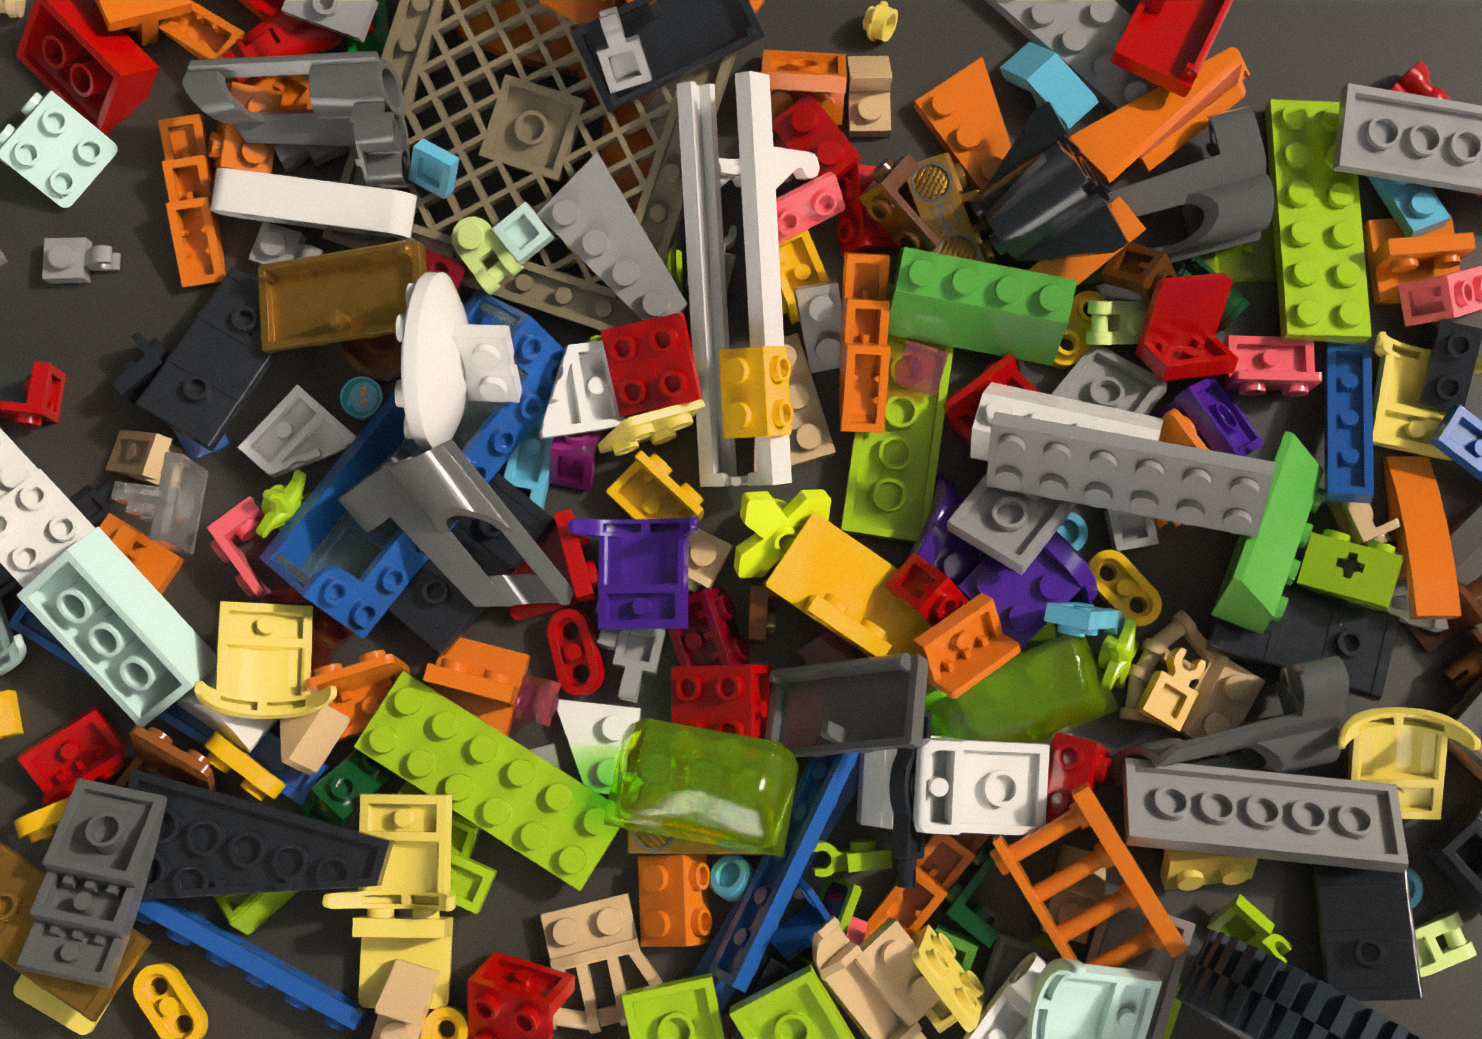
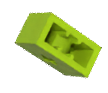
(1323, 575)

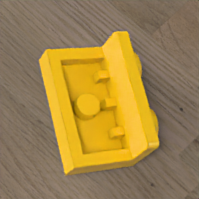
(755, 392)
(650, 493)

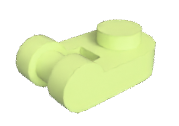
(475, 243)
(1124, 324)
(1429, 954)

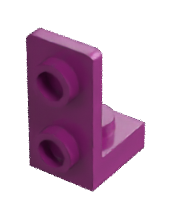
(574, 460)

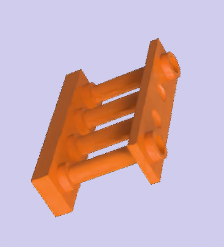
(1108, 852)

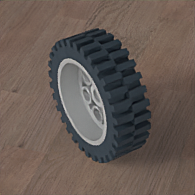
(1268, 999)

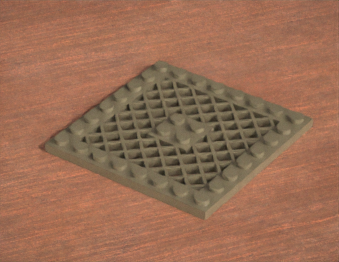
(532, 133)

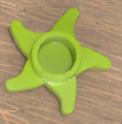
(281, 503)
(1117, 655)

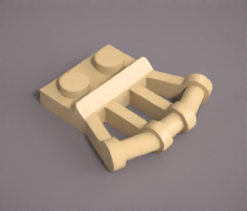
(1223, 688)
(590, 935)

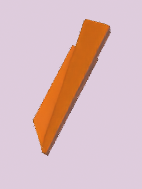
(1160, 120)

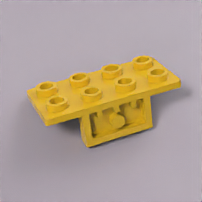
(845, 590)

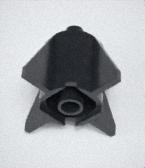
(1047, 199)

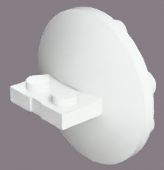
(448, 361)

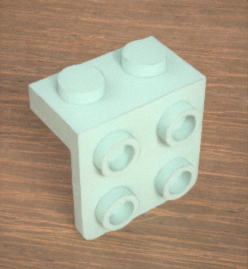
(55, 148)

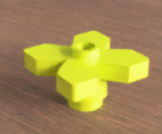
(775, 527)

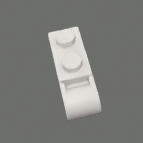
(1009, 1008)

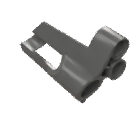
(352, 103)
(1221, 197)
(427, 497)
(1301, 738)

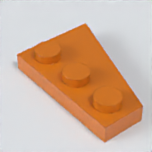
(967, 122)

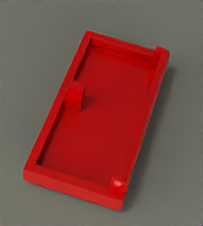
(1170, 41)

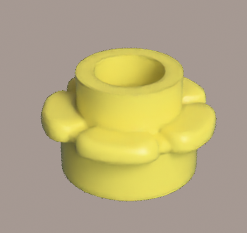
(880, 21)

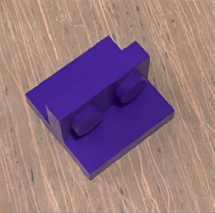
(1216, 418)

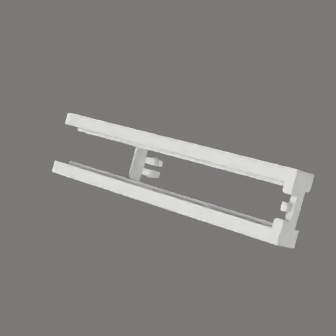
(758, 175)

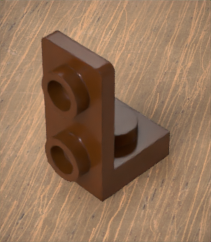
(1138, 269)
(762, 617)

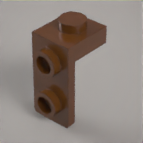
(892, 210)

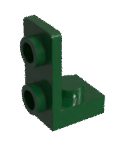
(339, 791)
(973, 919)

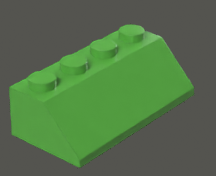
(979, 306)
(1264, 564)

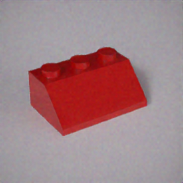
(84, 63)

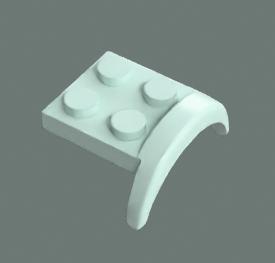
(1091, 1002)

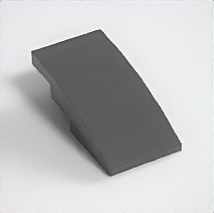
(93, 883)

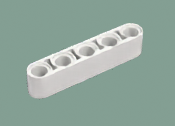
(313, 203)

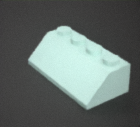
(118, 627)

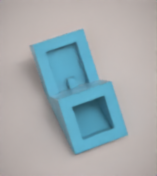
(1050, 80)

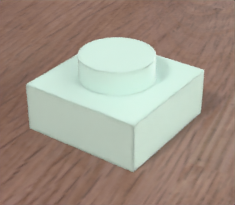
(523, 233)

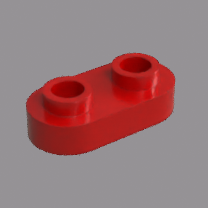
(572, 654)

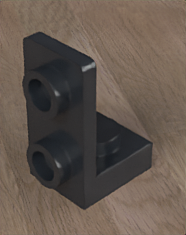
(1449, 363)

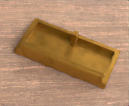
(336, 295)
(18, 889)

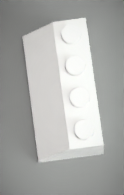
(1054, 409)

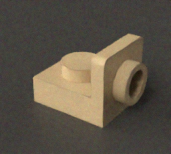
(1357, 522)
(706, 560)

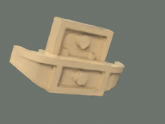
(874, 981)

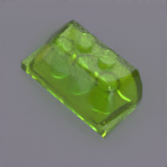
(1028, 696)
(703, 786)

